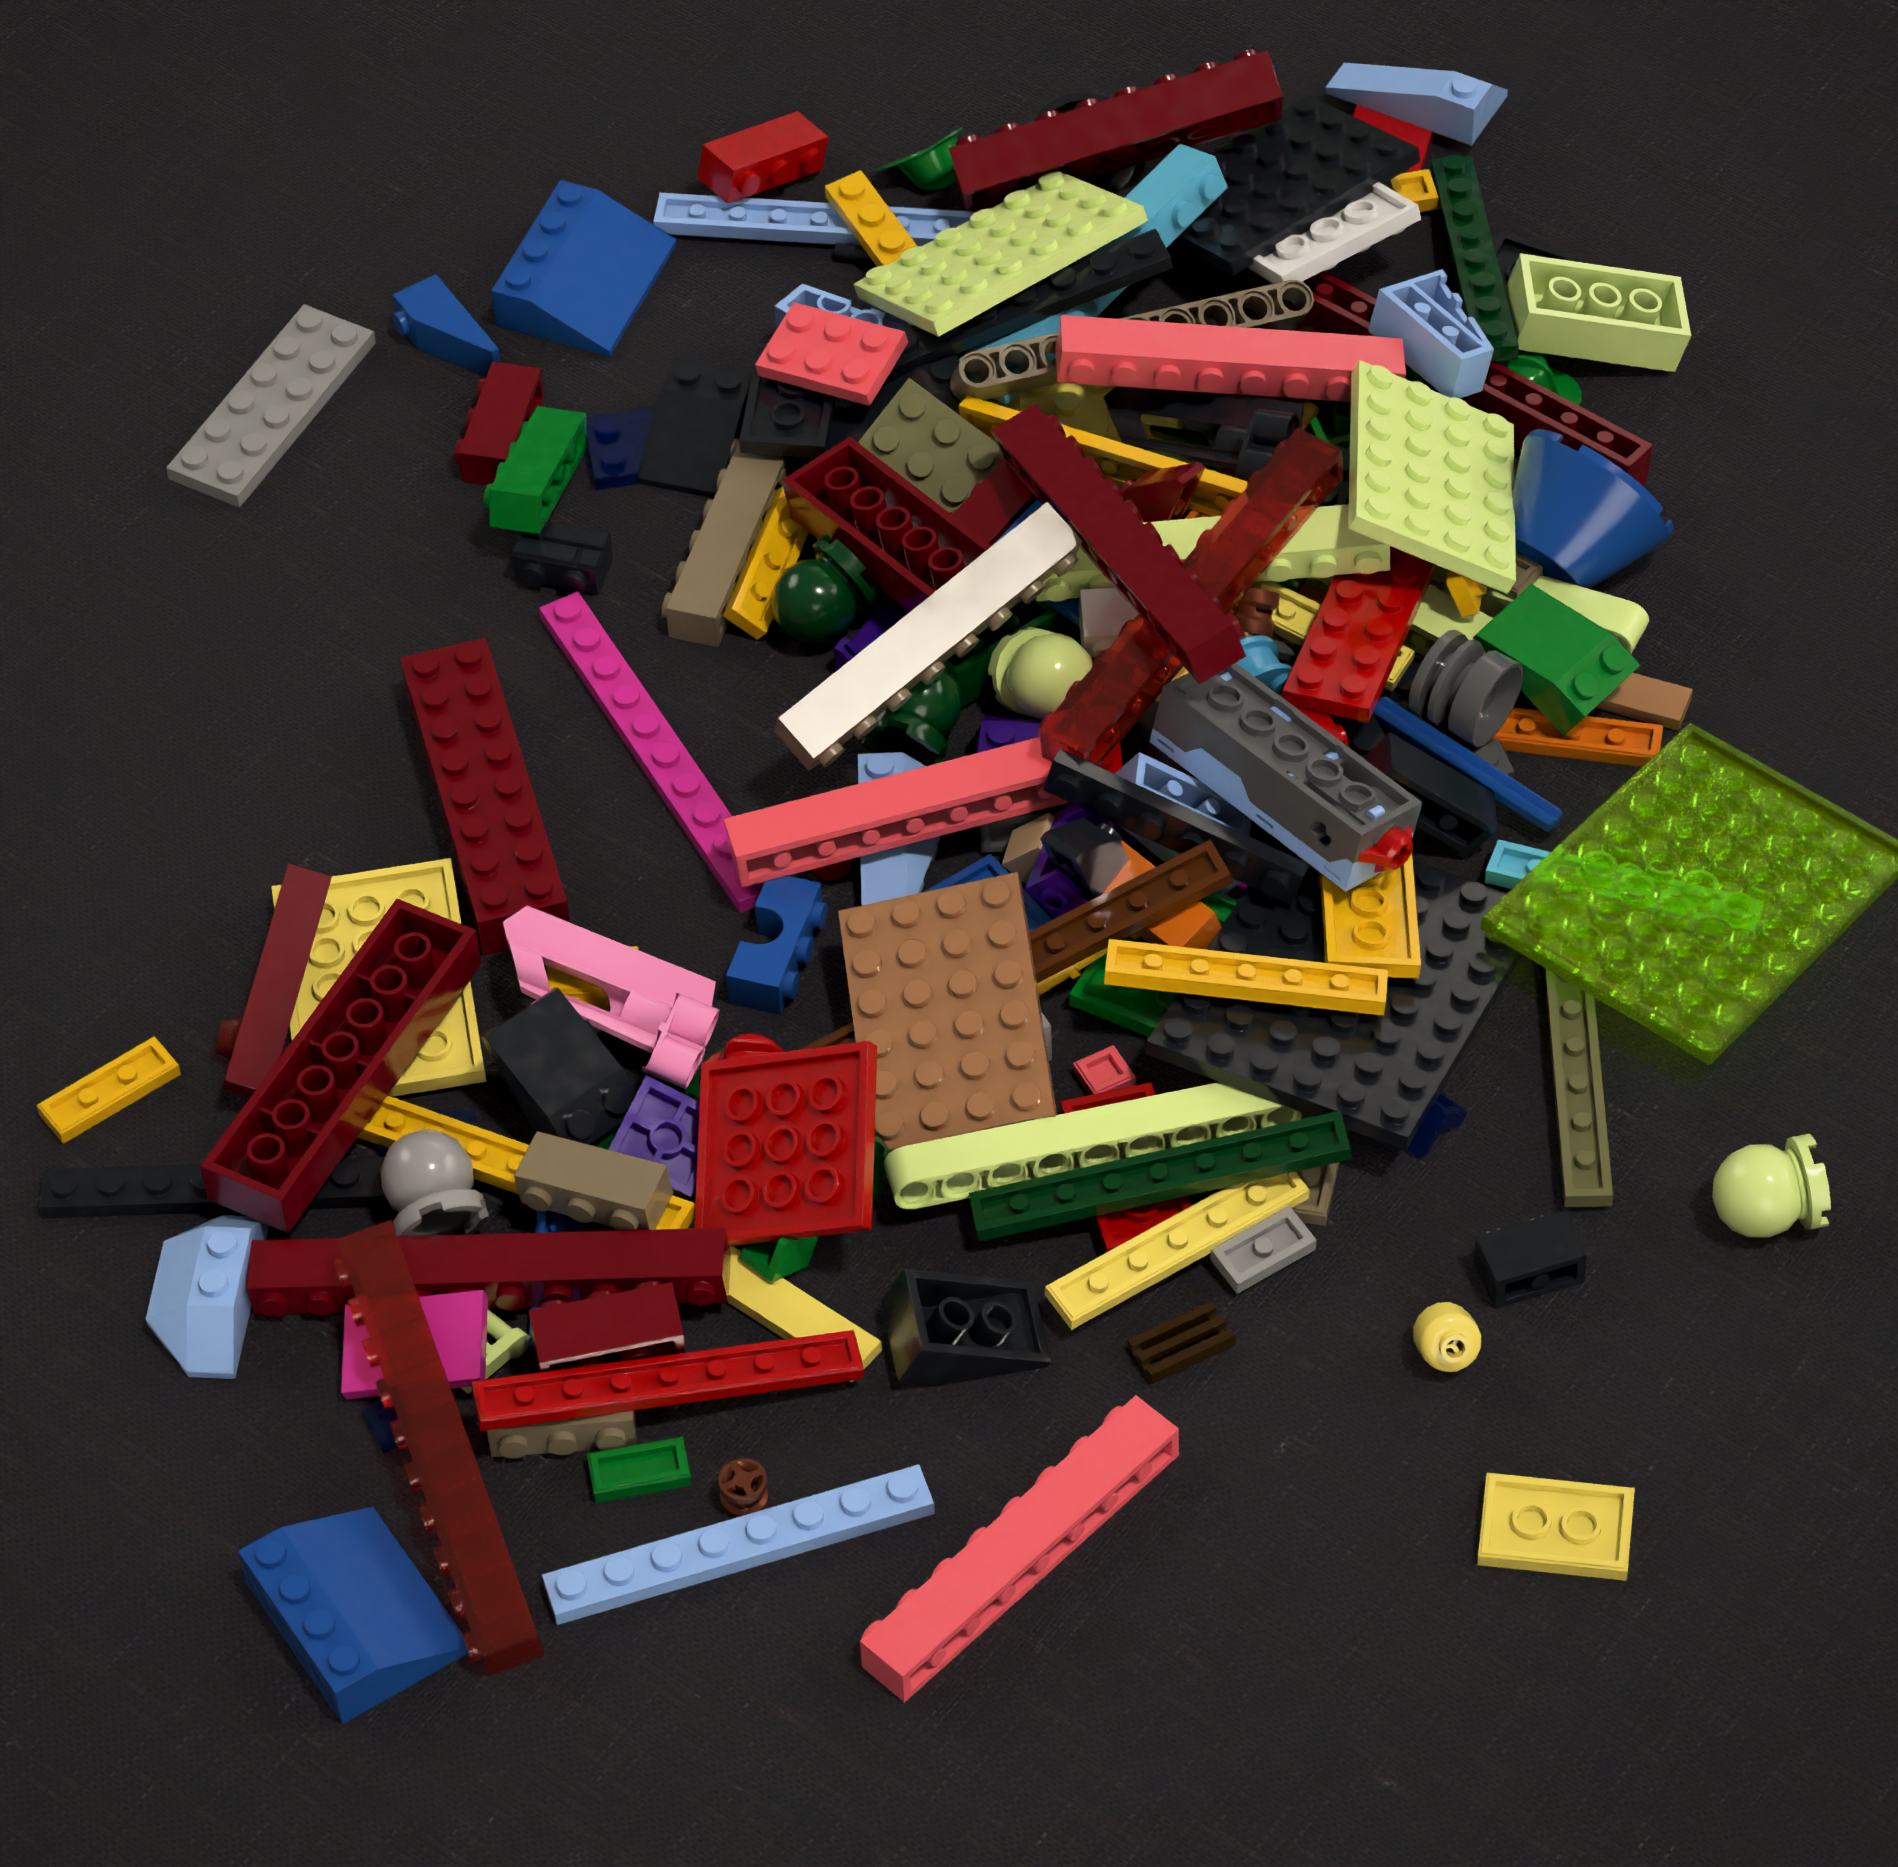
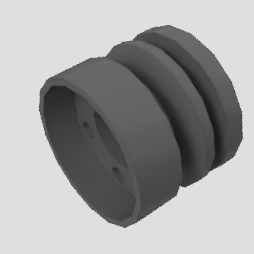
(1465, 688)

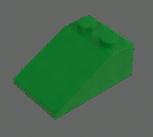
(1564, 655)

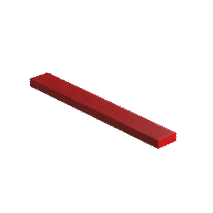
(667, 1380)

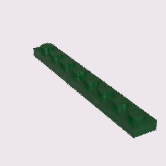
(1474, 253)
(1160, 1176)

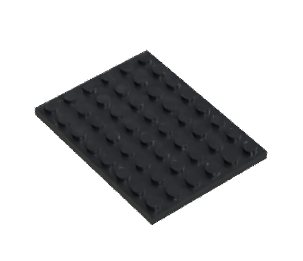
(1329, 1061)

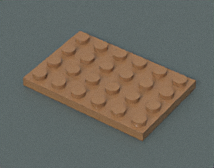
(952, 1008)

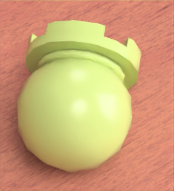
(1036, 670)
(1768, 1189)

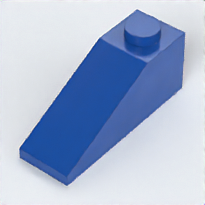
(443, 326)

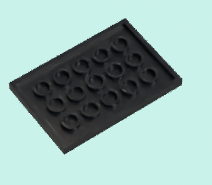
(1288, 179)

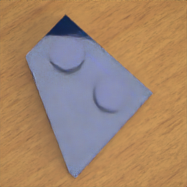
(618, 446)

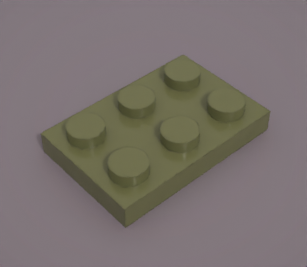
(931, 446)

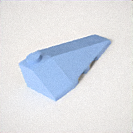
(1423, 97)

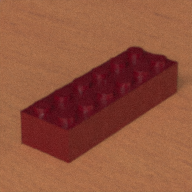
(883, 520)

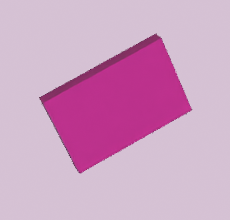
(457, 1328)

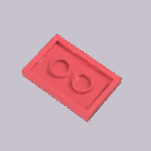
(831, 353)

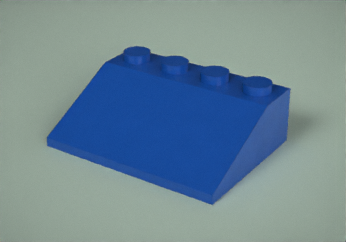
(581, 271)
(351, 1608)

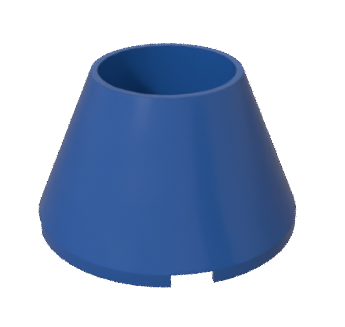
(1581, 512)

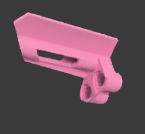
(649, 998)

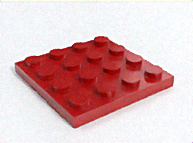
(787, 1143)

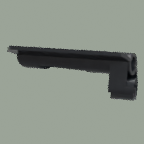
(1238, 427)

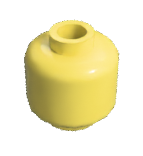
(1447, 1337)

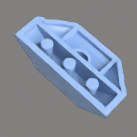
(201, 1295)

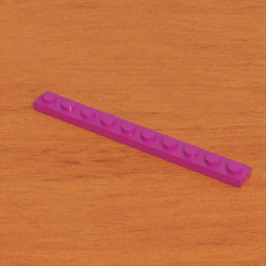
(648, 738)

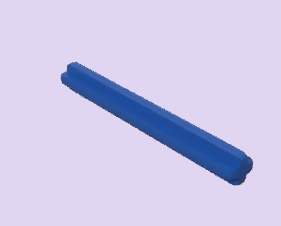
(1462, 760)

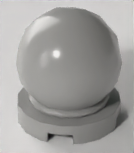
(431, 1186)

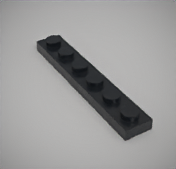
(1173, 825)

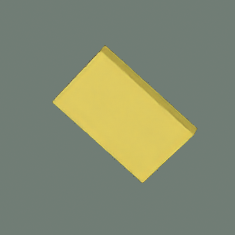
(1556, 1526)

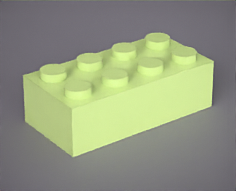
(1598, 312)

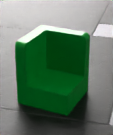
(779, 1257)

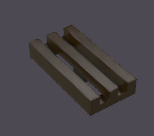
(1176, 1336)

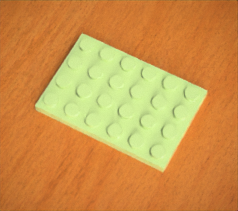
(999, 252)
(1432, 476)

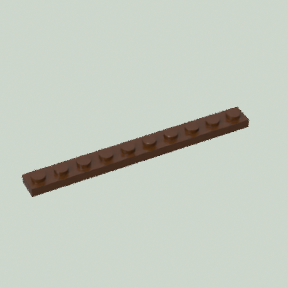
(1112, 916)

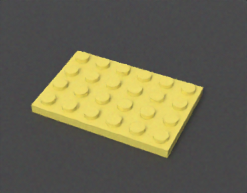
(348, 917)

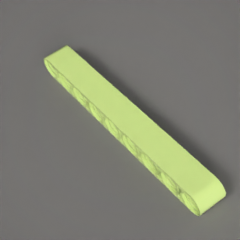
(1031, 1149)

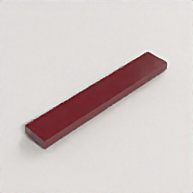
(277, 979)

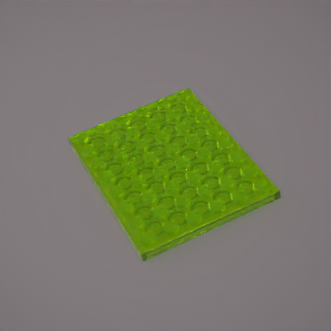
(1697, 892)

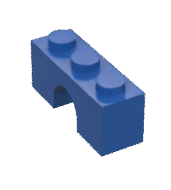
(769, 973)

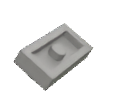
(1263, 1249)

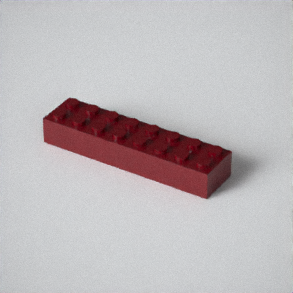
(1119, 130)
(482, 788)
(341, 1066)

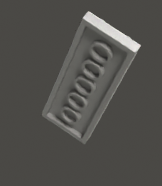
(271, 405)

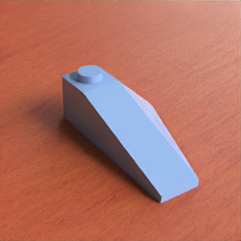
(899, 869)

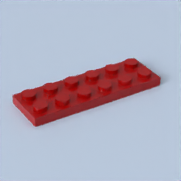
(1358, 638)

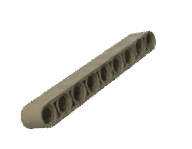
(1039, 372)

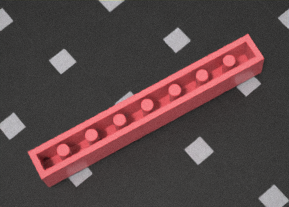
(1217, 358)
(889, 812)
(1018, 1548)

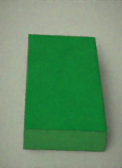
(639, 1469)

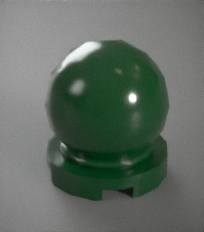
(820, 595)
(921, 722)

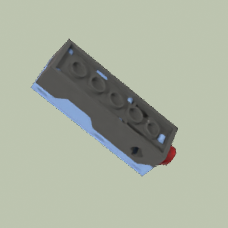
(1287, 774)

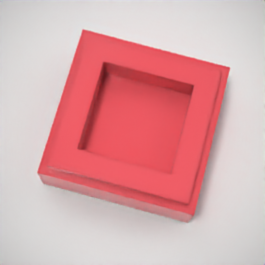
(1103, 1071)

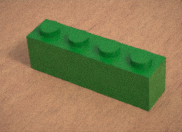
(536, 470)

